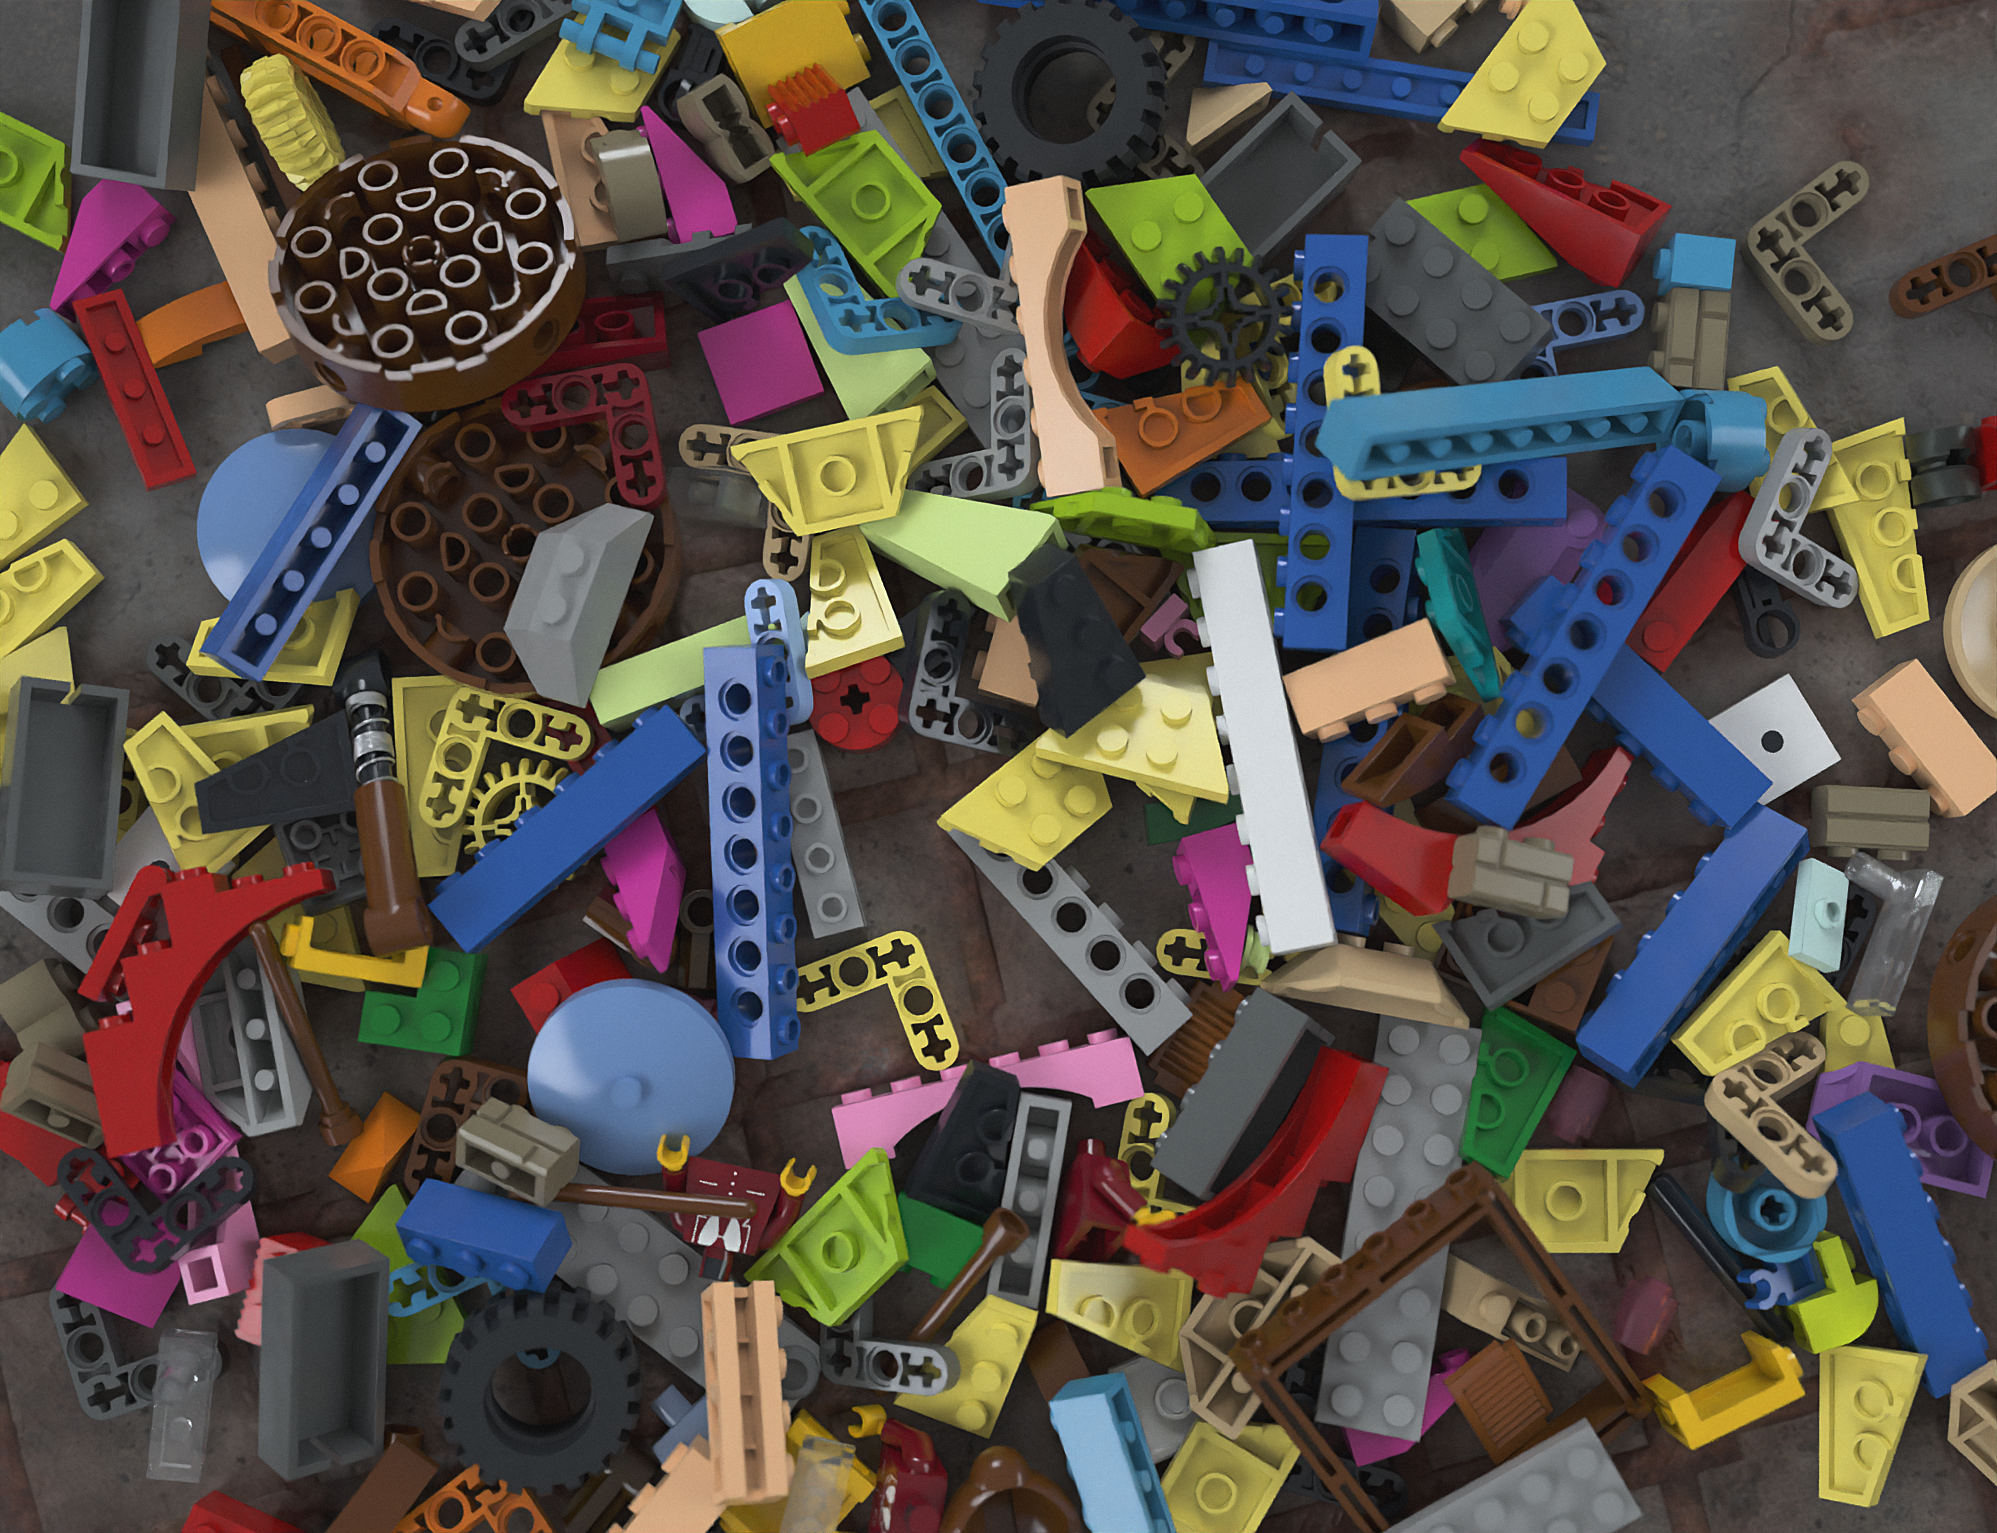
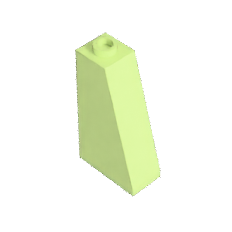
(865, 382)
(963, 544)
(660, 675)

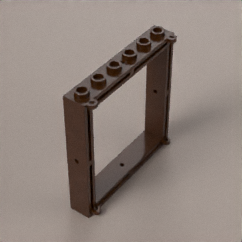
(1384, 1262)

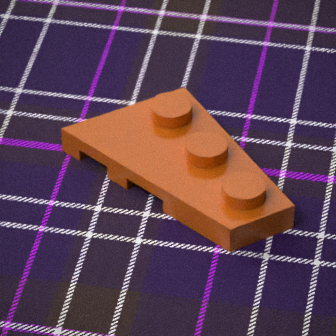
(1180, 431)

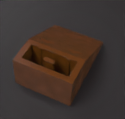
(1556, 999)

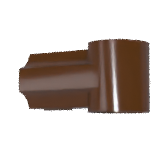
(606, 918)

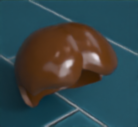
(1008, 1498)

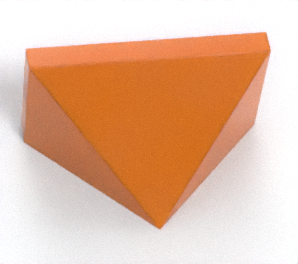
(378, 1149)

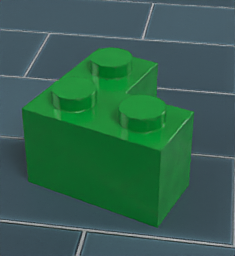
(439, 1016)

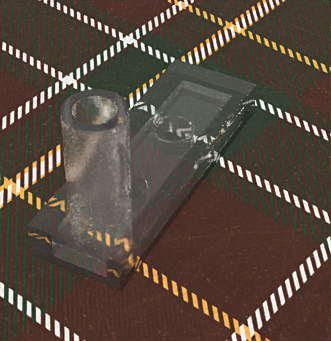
(1896, 935)
(182, 1405)

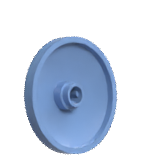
(252, 498)
(629, 1067)

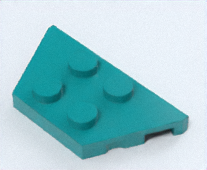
(1457, 606)

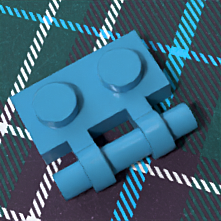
(641, 18)

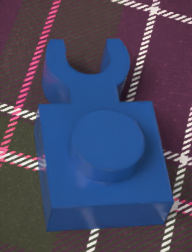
(1784, 1281)

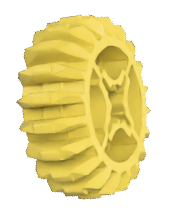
(291, 119)
(484, 826)

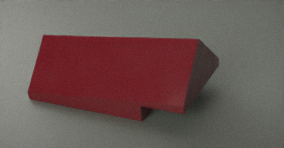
(610, 333)

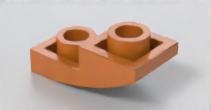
(185, 324)

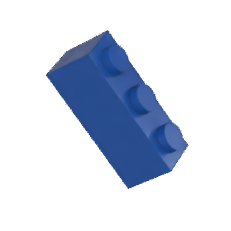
(484, 1235)

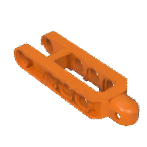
(380, 84)

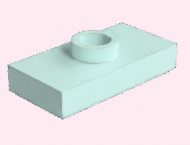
(1818, 915)

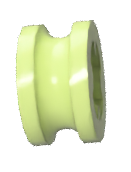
(1253, 952)

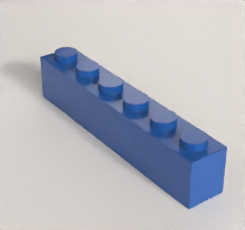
(309, 540)
(1651, 720)
(569, 829)
(1691, 943)
(1901, 1239)

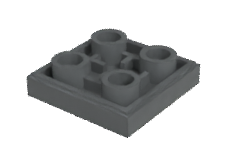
(332, 845)

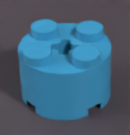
(42, 366)
(1723, 434)
(1778, 1234)

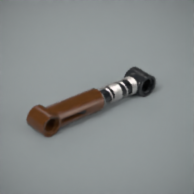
(396, 912)

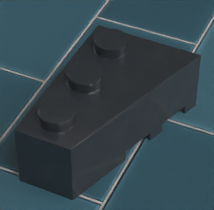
(1071, 640)

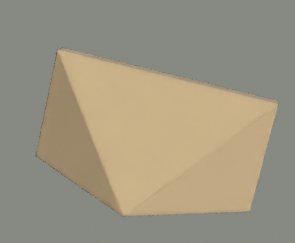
(1220, 111)

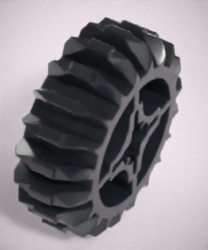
(1223, 293)

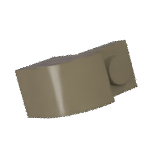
(630, 184)

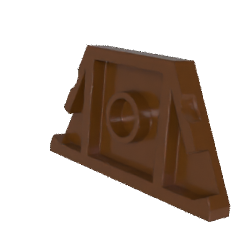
(1128, 583)

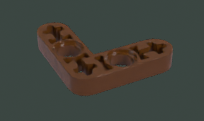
(1946, 292)
(474, 1095)

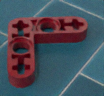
(619, 416)

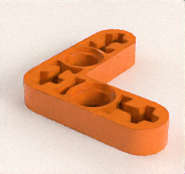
(495, 1508)

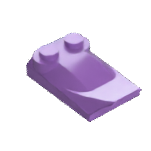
(1513, 557)
(1932, 1132)

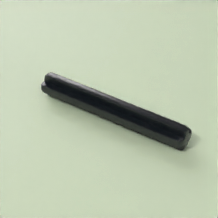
(1715, 1253)

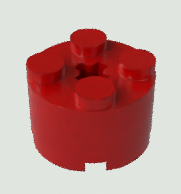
(879, 717)

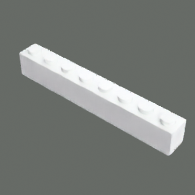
(1263, 748)

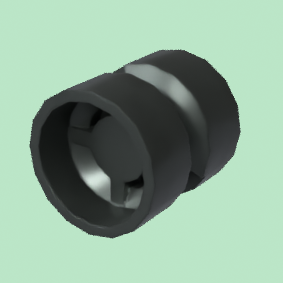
(1943, 467)

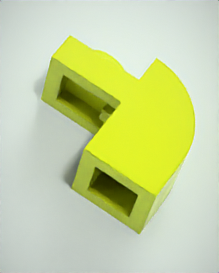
(1840, 1310)

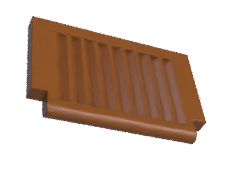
(1184, 1055)
(1500, 1398)

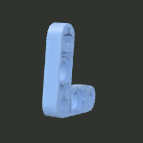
(791, 634)

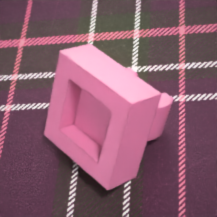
(1166, 624)

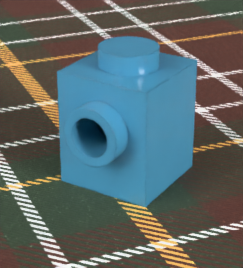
(1694, 263)

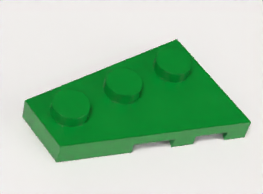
(1510, 1091)

